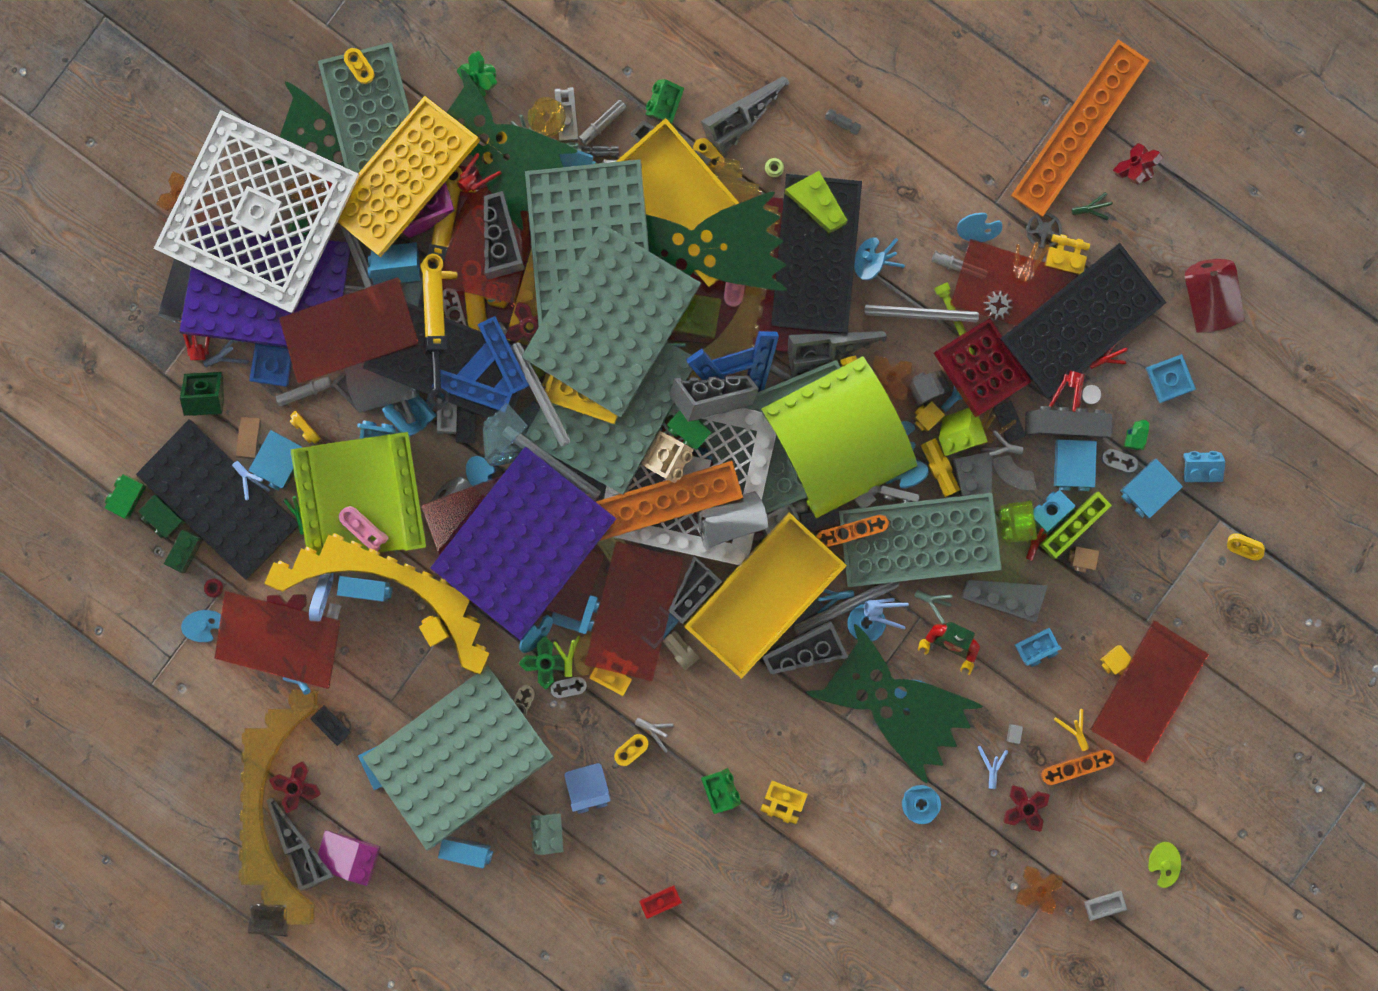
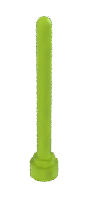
(943, 292)

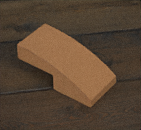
(248, 437)

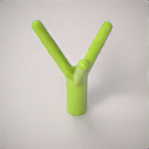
(568, 661)

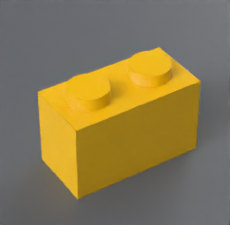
(434, 630)

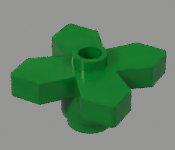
(481, 74)
(545, 673)

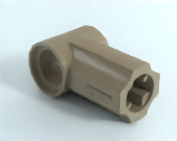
(683, 653)

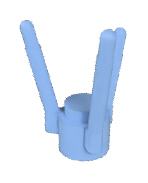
(874, 608)

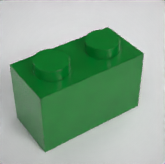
(692, 432)
(125, 496)

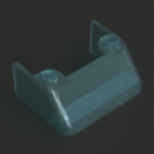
(502, 430)

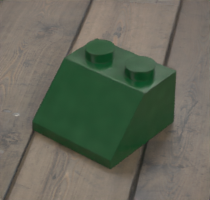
(202, 394)

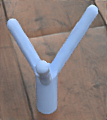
(245, 474)
(996, 765)

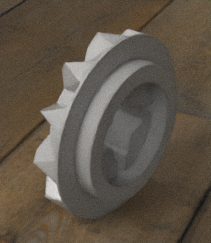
(993, 309)

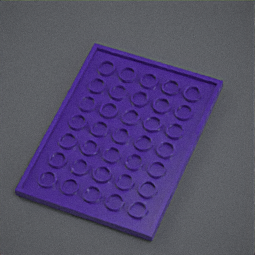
(230, 313)
(523, 543)

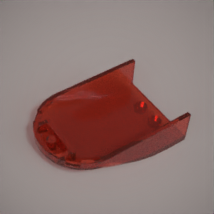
(467, 254)

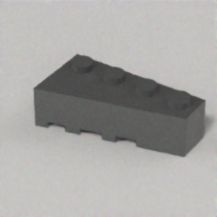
(501, 245)
(712, 396)
(1010, 598)
(806, 649)

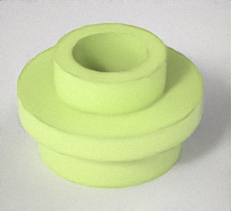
(774, 161)

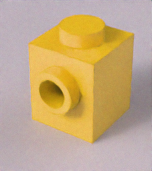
(927, 416)
(1115, 660)

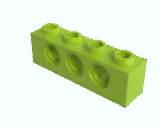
(1075, 525)

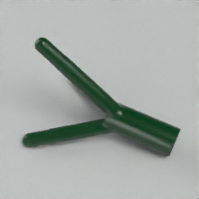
(1089, 208)

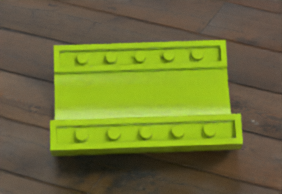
(841, 436)
(364, 474)

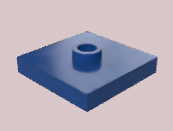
(271, 365)

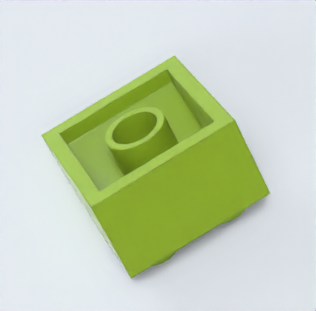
(961, 432)

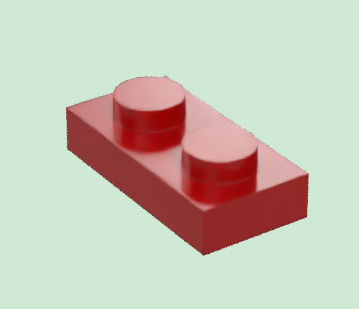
(660, 901)

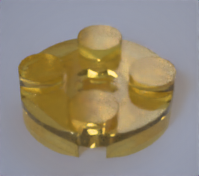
(556, 119)

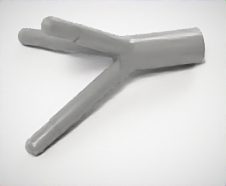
(1006, 448)
(652, 729)

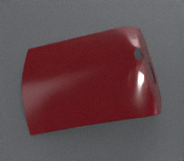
(1216, 298)

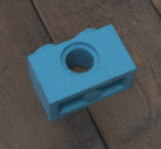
(1050, 522)

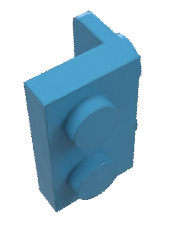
(1204, 467)
(1038, 647)

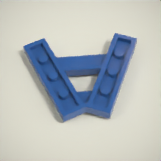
(497, 349)
(756, 360)

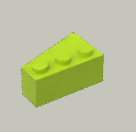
(818, 201)

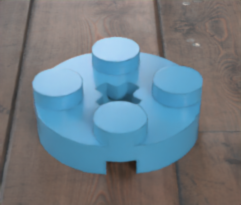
(857, 616)
(929, 811)

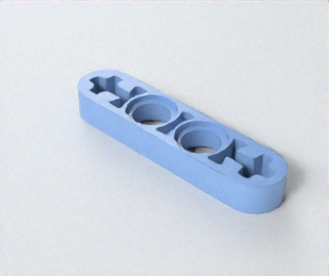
(320, 596)

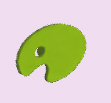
(1164, 858)

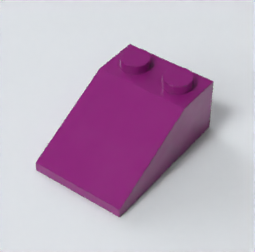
(433, 212)
(348, 857)

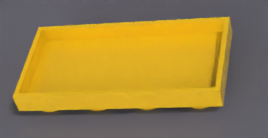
(679, 185)
(765, 595)

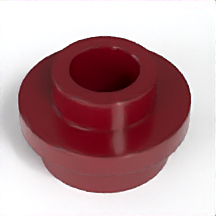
(207, 588)

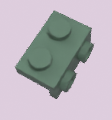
(547, 834)

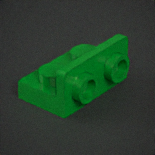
(664, 100)
(721, 791)

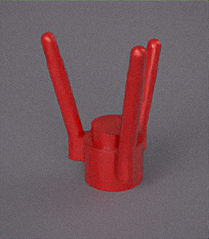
(468, 181)
(196, 350)
(1076, 381)

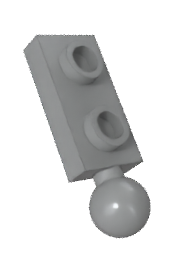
(446, 419)
(891, 494)
(777, 515)

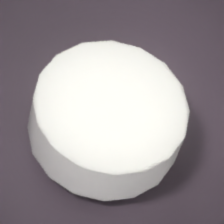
(1091, 394)

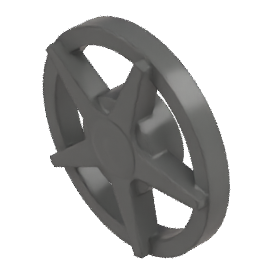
(1043, 229)

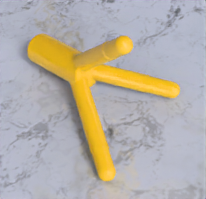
(1079, 728)

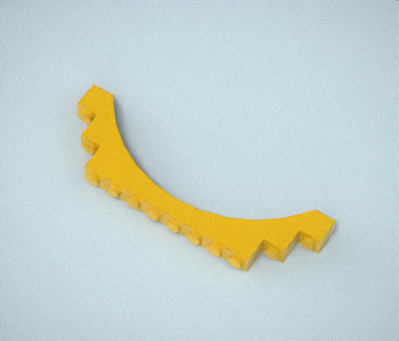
(346, 557)

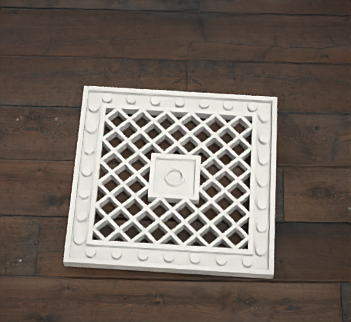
(256, 211)
(755, 481)

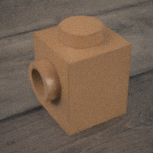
(1083, 559)

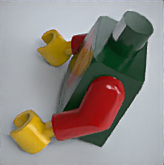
(954, 639)

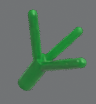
(296, 512)

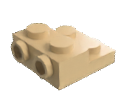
(667, 457)

